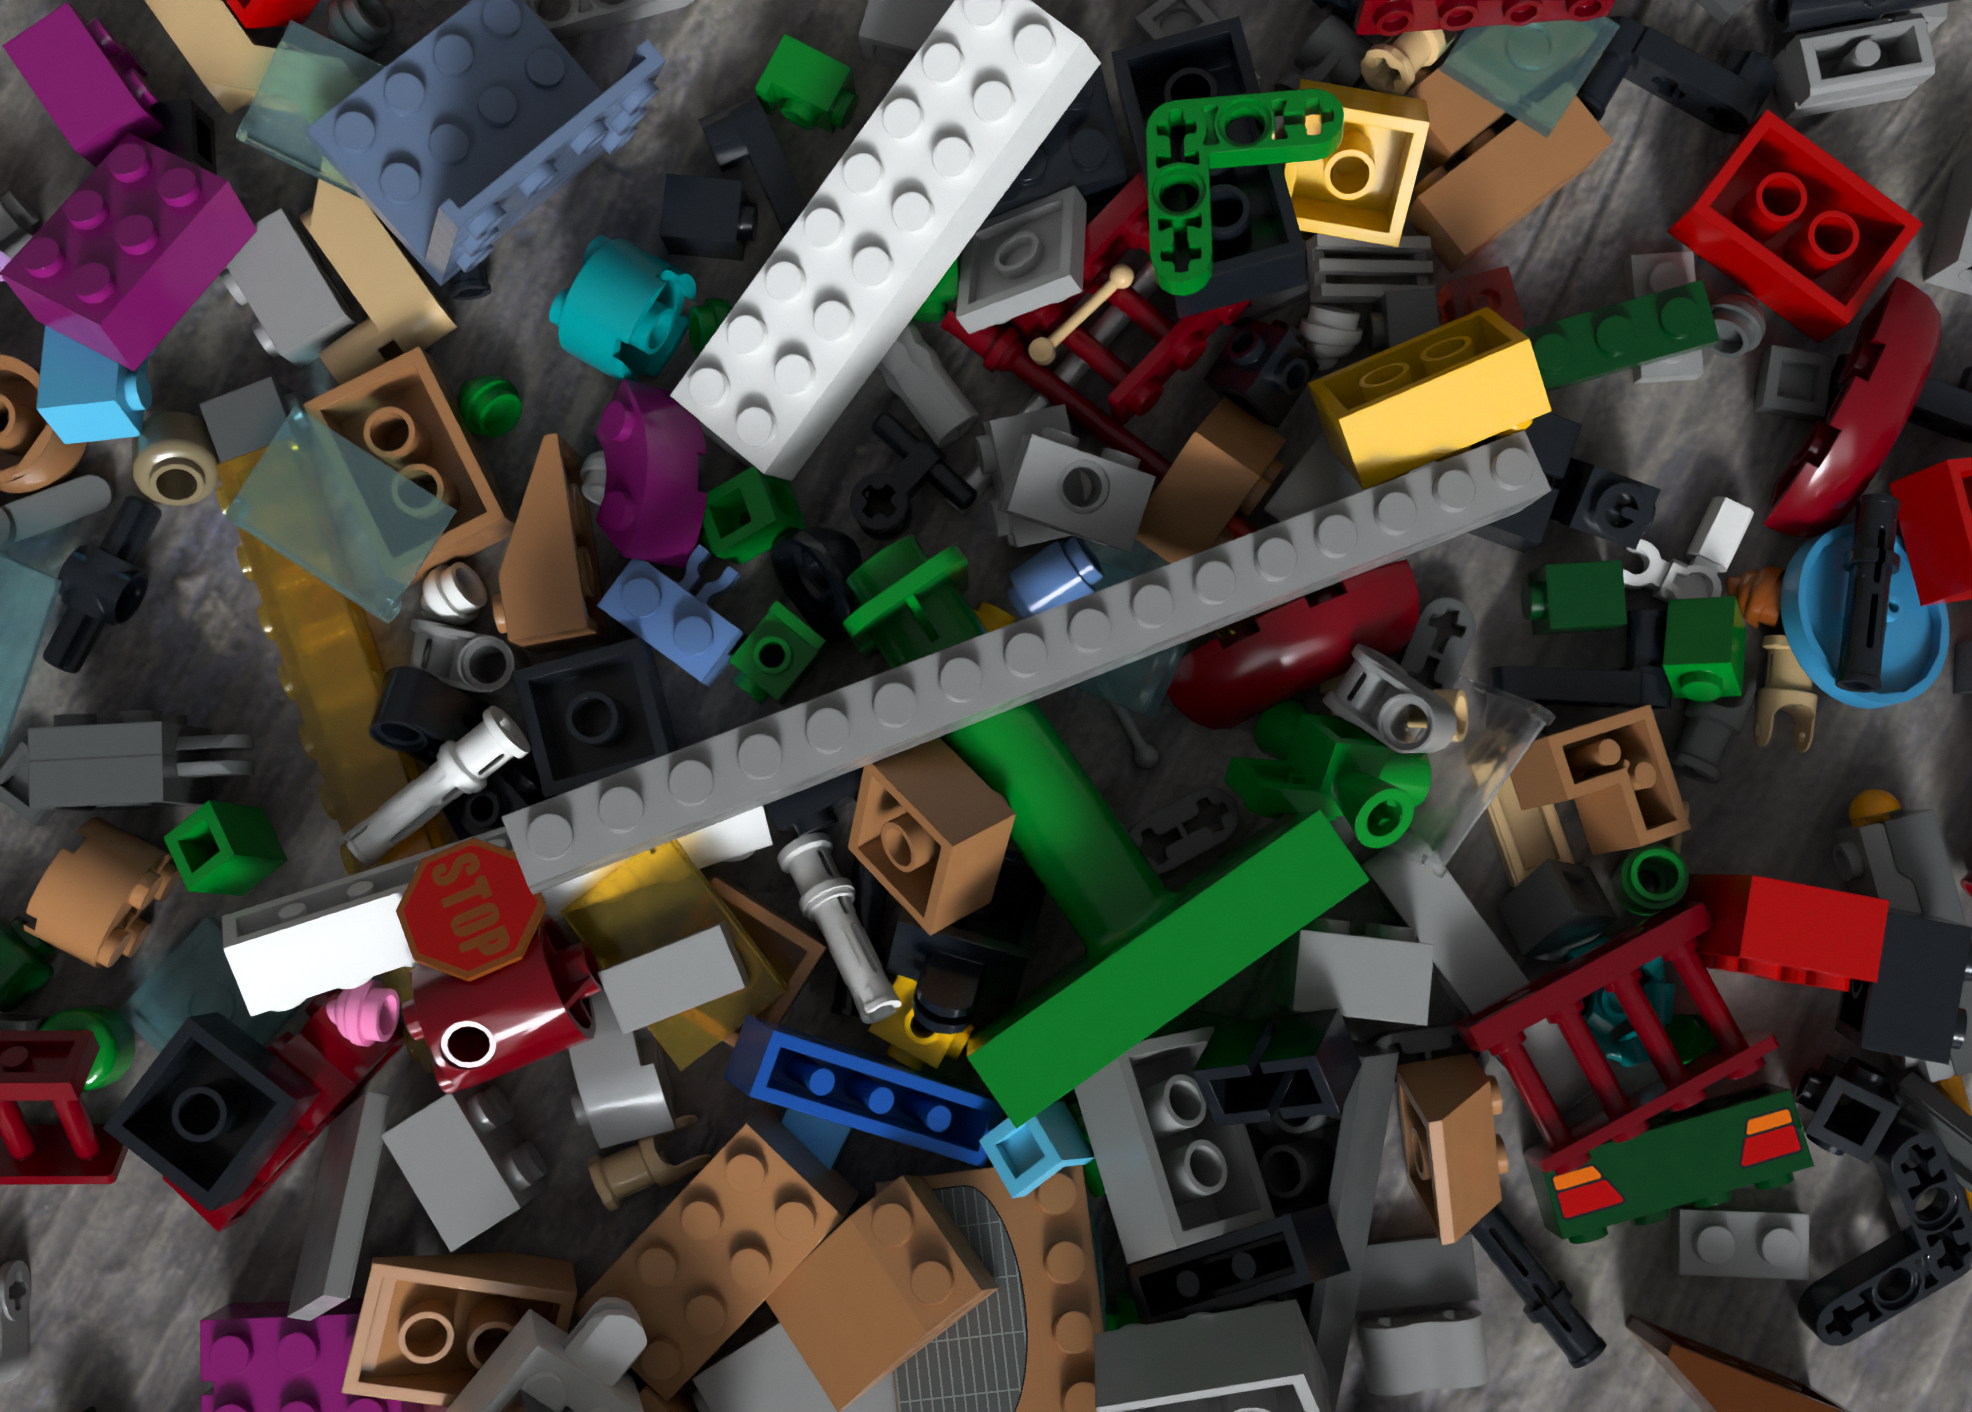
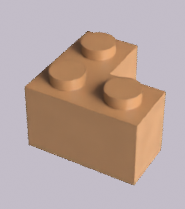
(1217, 472)
(1614, 775)

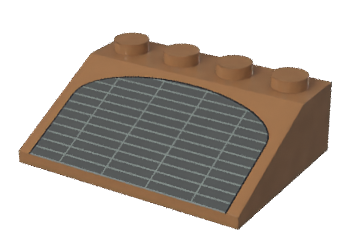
(1035, 1334)

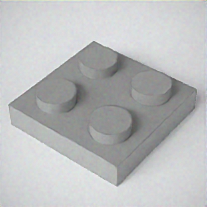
(1023, 260)

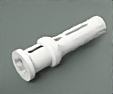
(458, 770)
(829, 902)

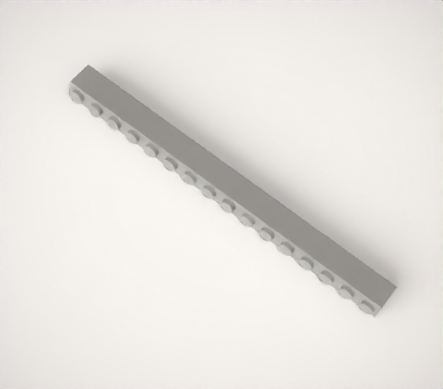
(1017, 664)

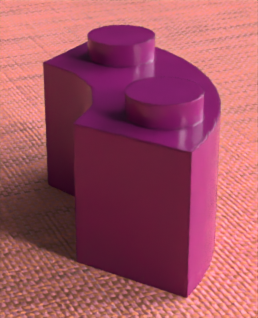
(651, 475)

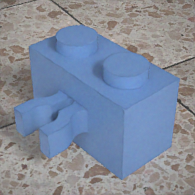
(674, 618)

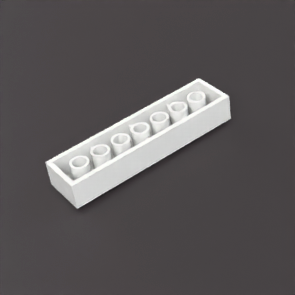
(884, 228)

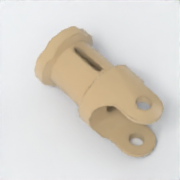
(1393, 64)
(1787, 690)
(641, 1166)

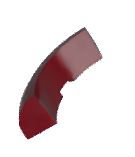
(1866, 418)
(1296, 647)

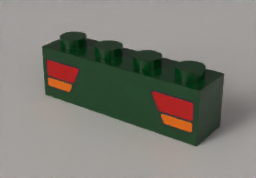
(1677, 1161)

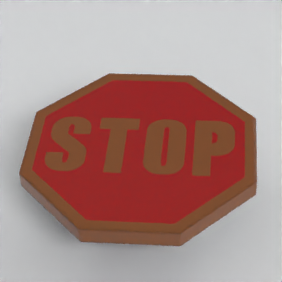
(469, 910)

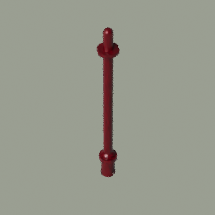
(1006, 352)

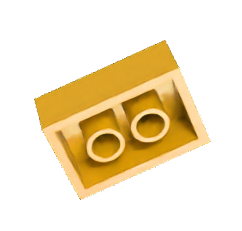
(1430, 397)

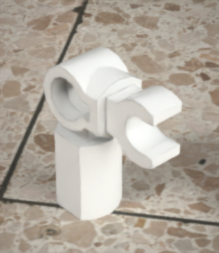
(1708, 554)

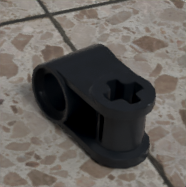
(421, 713)

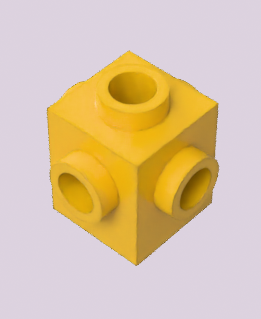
(909, 1043)

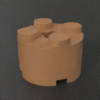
(29, 448)
(98, 895)

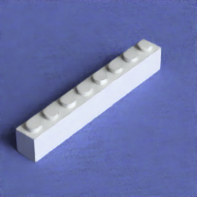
(351, 929)

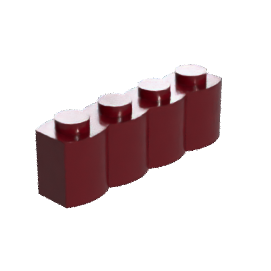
(330, 1065)

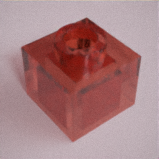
(1459, 296)

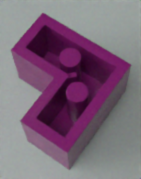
(86, 81)

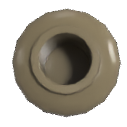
(175, 459)

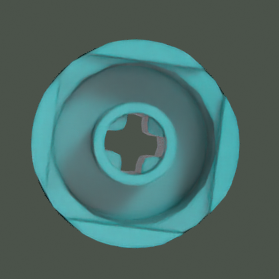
(623, 310)

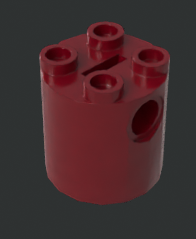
(506, 1015)

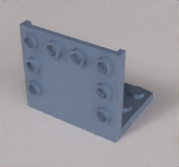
(477, 130)

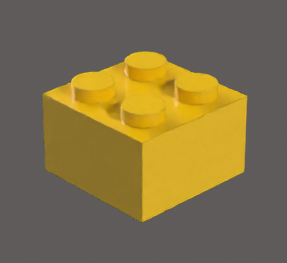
(1370, 177)

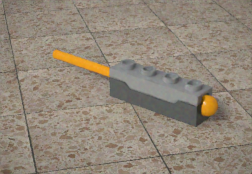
(1907, 863)

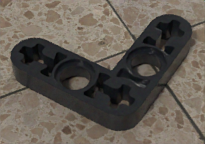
(1920, 1254)

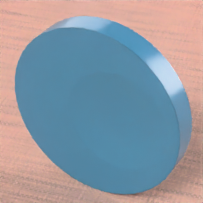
(1814, 614)

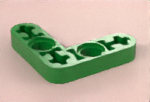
(1210, 148)

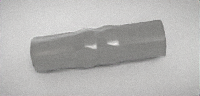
(927, 388)

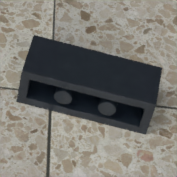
(1239, 1267)

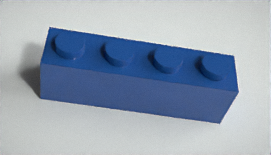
(861, 1090)

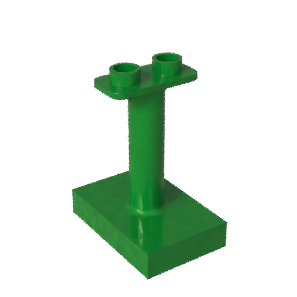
(1143, 944)

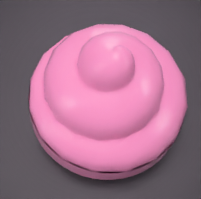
(365, 1013)

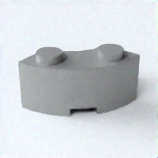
(621, 1081)

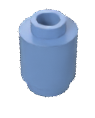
(1054, 577)

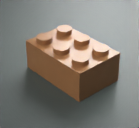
(413, 425)

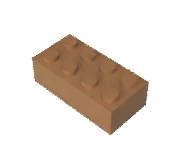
(723, 1247)

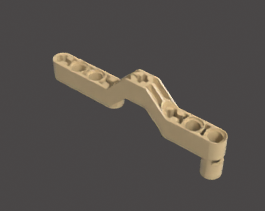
(353, 238)

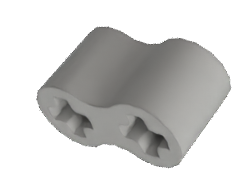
(1424, 1351)

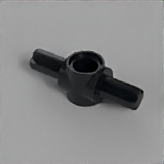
(102, 584)

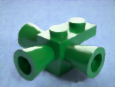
(1333, 769)

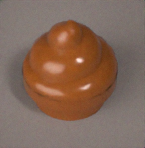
(1758, 595)

